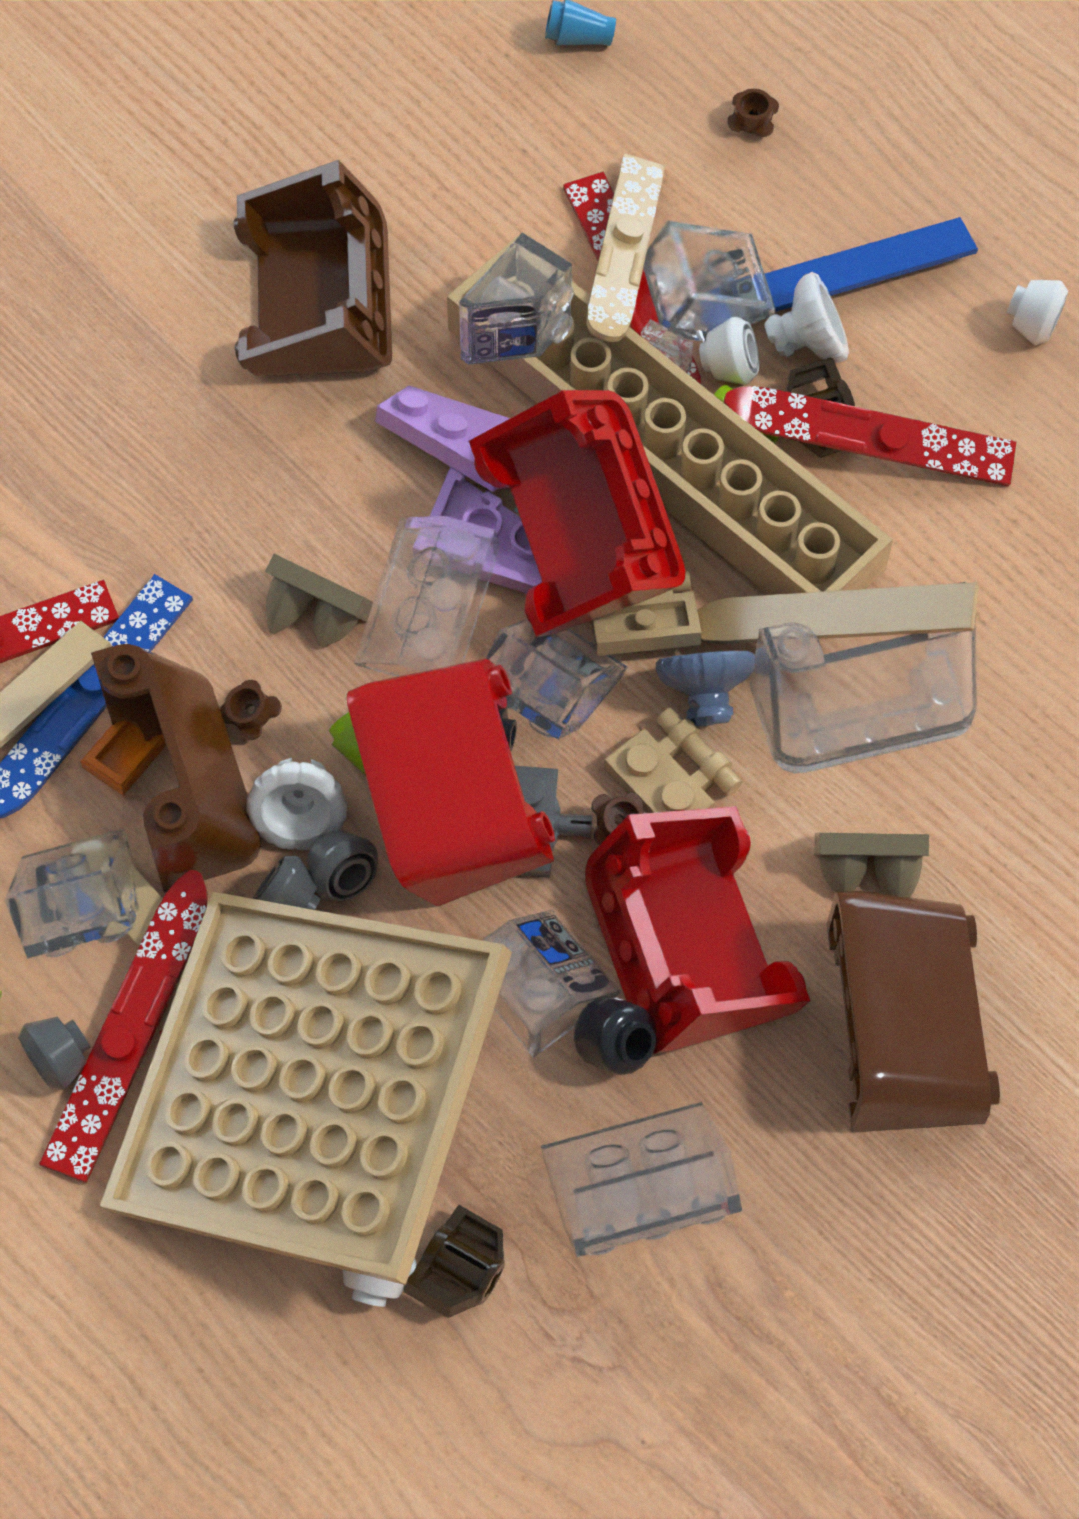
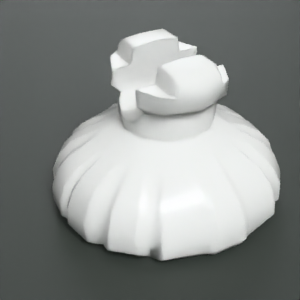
(811, 323)
(296, 804)

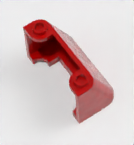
(583, 506)
(447, 780)
(683, 928)

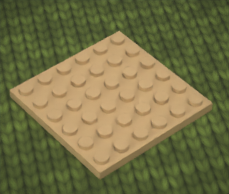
(308, 1084)

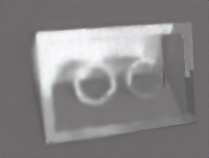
(428, 596)
(642, 1179)

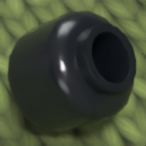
(615, 1035)

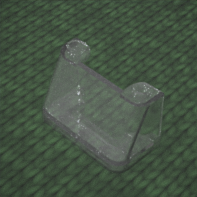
(862, 698)

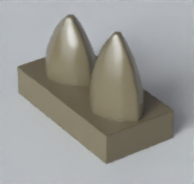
(293, 592)
(895, 860)

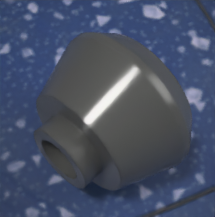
(342, 865)
(289, 884)
(55, 1050)

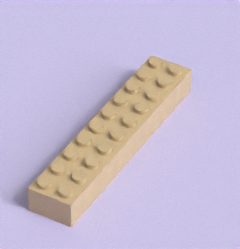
(709, 461)

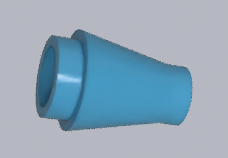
(578, 25)

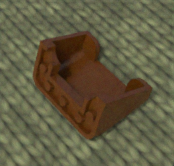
(318, 275)
(206, 817)
(910, 1012)

